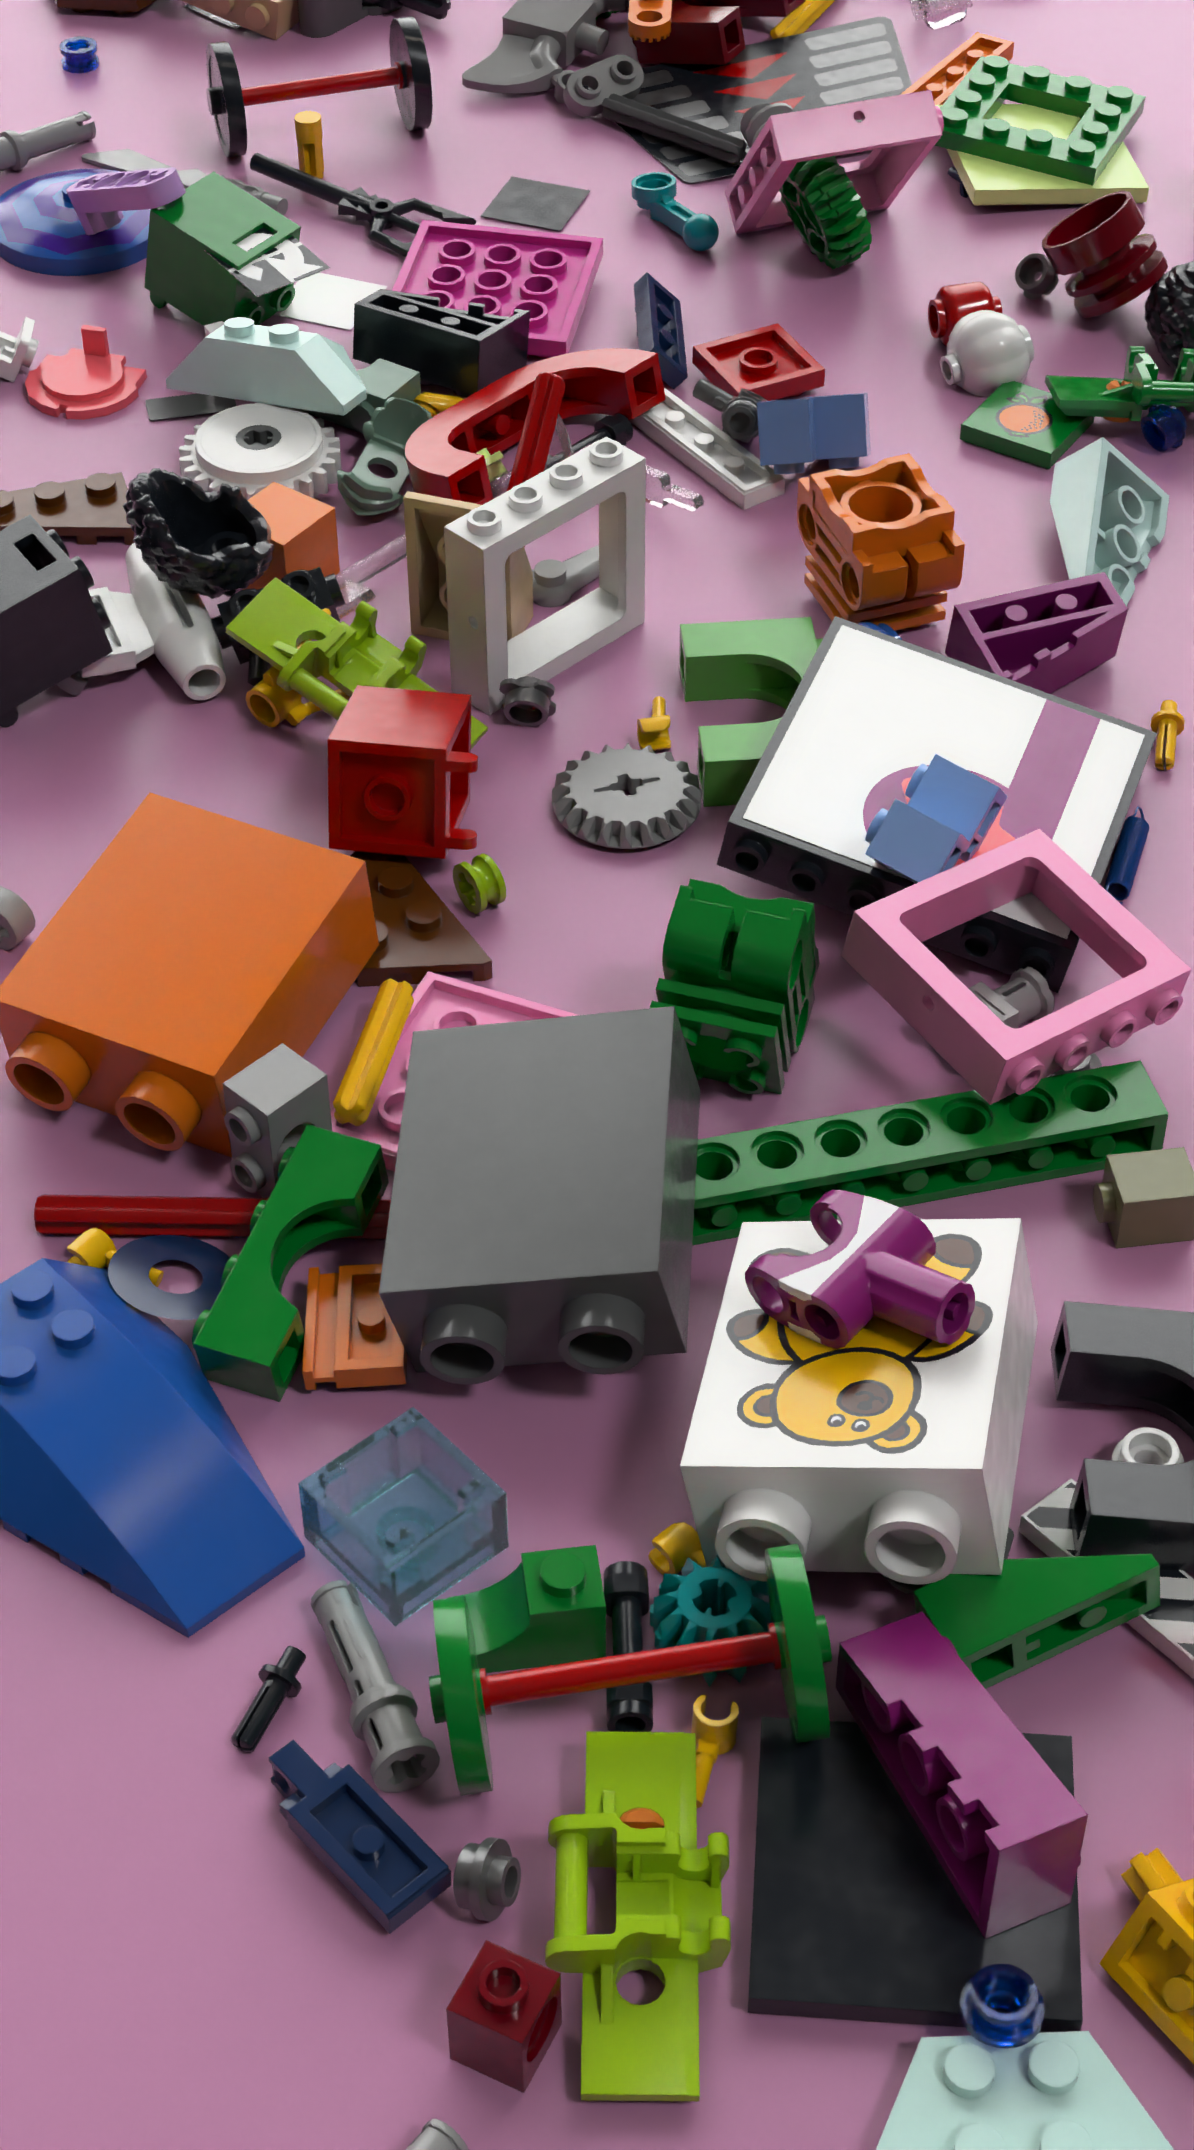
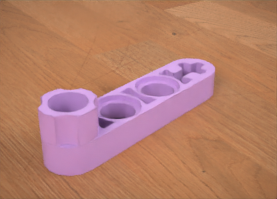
(104, 195)

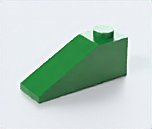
(1037, 1608)

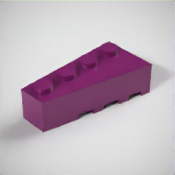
(964, 1773)

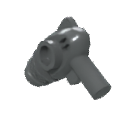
(737, 412)

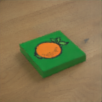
(1024, 425)

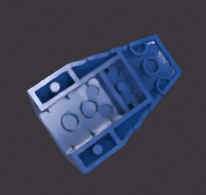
(127, 1453)

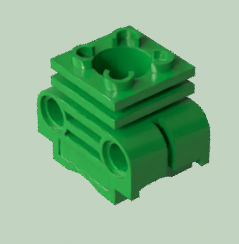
(739, 982)

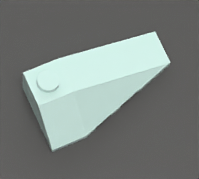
(1106, 515)

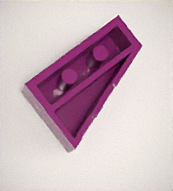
(1041, 632)

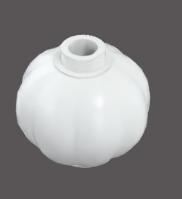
(986, 352)

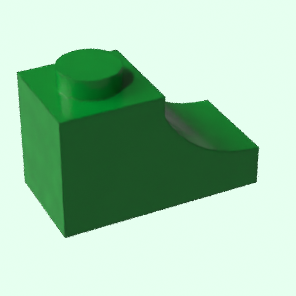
(541, 1612)

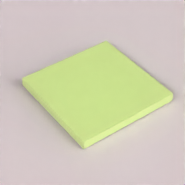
(1005, 184)

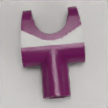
(865, 1272)

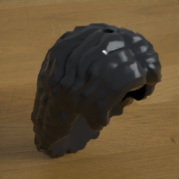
(1171, 312)
(196, 536)

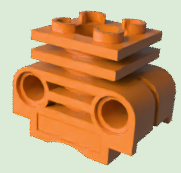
(879, 544)

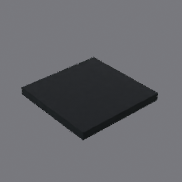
(858, 1906)

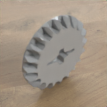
(594, 807)

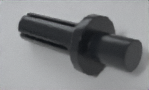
(277, 1684)

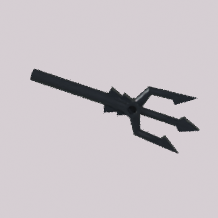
(378, 211)

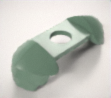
(386, 443)

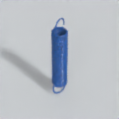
(1127, 856)

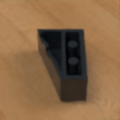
(441, 343)

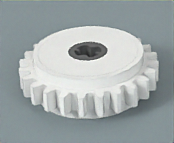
(262, 446)

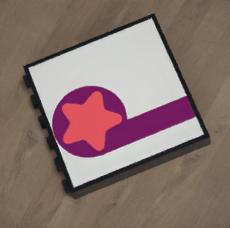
(861, 731)

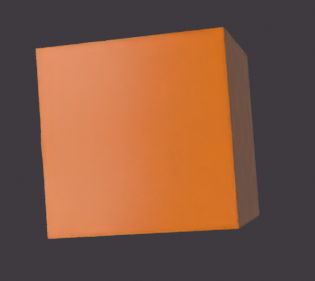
(300, 530)

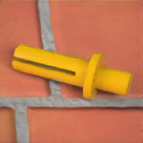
(1167, 724)

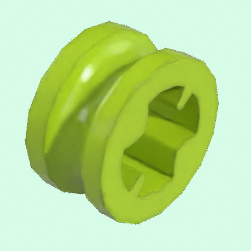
(479, 883)

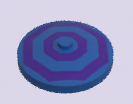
(47, 238)

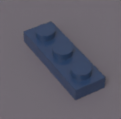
(661, 328)

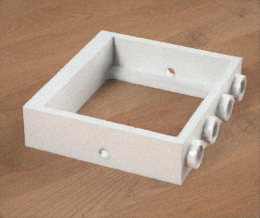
(489, 534)

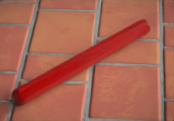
(164, 1216)

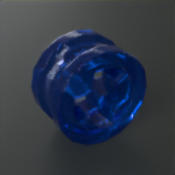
(79, 54)

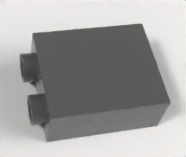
(544, 1195)

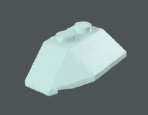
(271, 368)

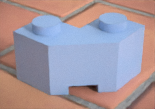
(939, 824)

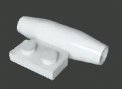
(163, 624)

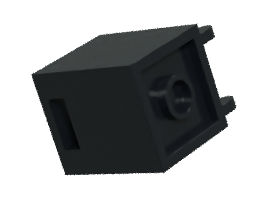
(45, 615)

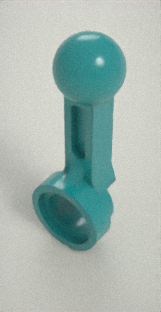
(656, 193)

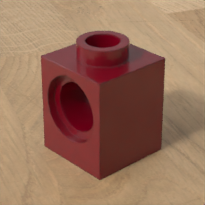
(504, 2016)

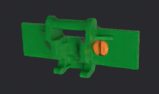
(1126, 398)

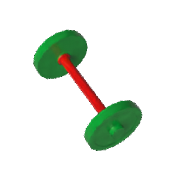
(794, 1643)

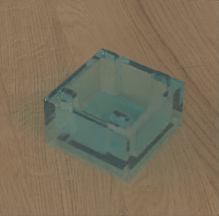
(404, 1515)

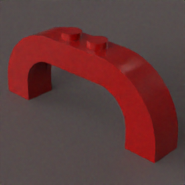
(597, 381)

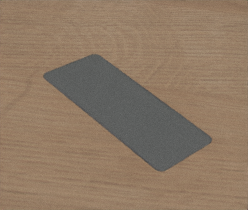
(186, 406)

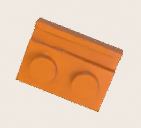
(350, 1331)

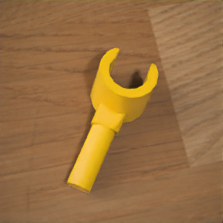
(654, 729)
(96, 1249)
(674, 1547)
(712, 1739)

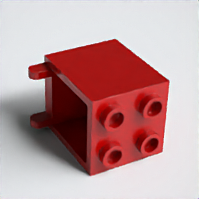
(401, 773)

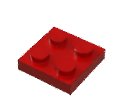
(761, 362)

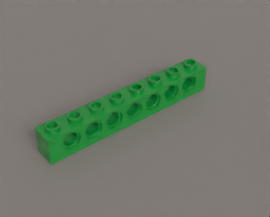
(926, 1148)

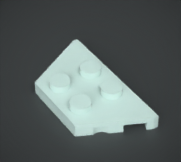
(1027, 2097)

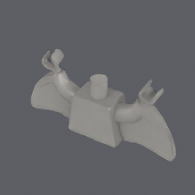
(538, 42)

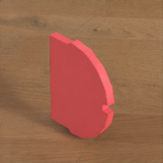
(84, 381)

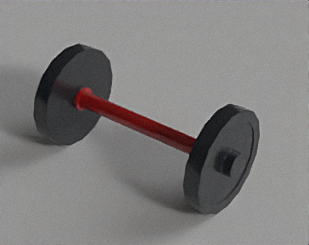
(407, 73)

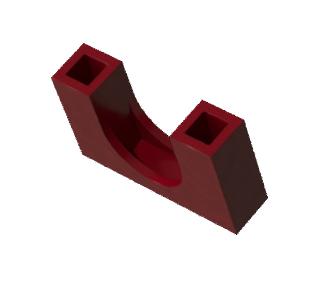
(708, 30)

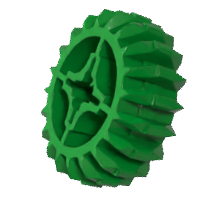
(827, 211)

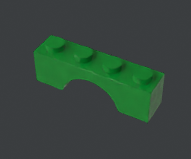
(321, 1194)

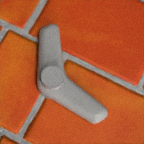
(558, 580)

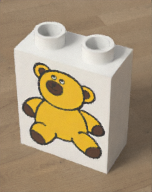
(870, 1450)

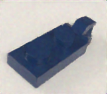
(358, 1837)

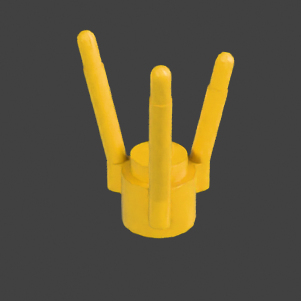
(273, 704)

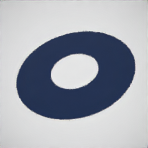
(131, 1281)

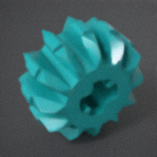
(708, 1607)

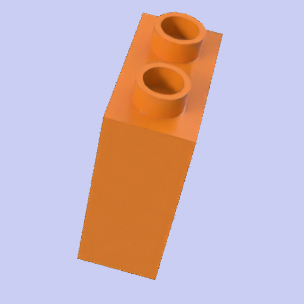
(182, 968)

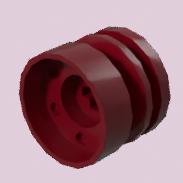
(1104, 254)

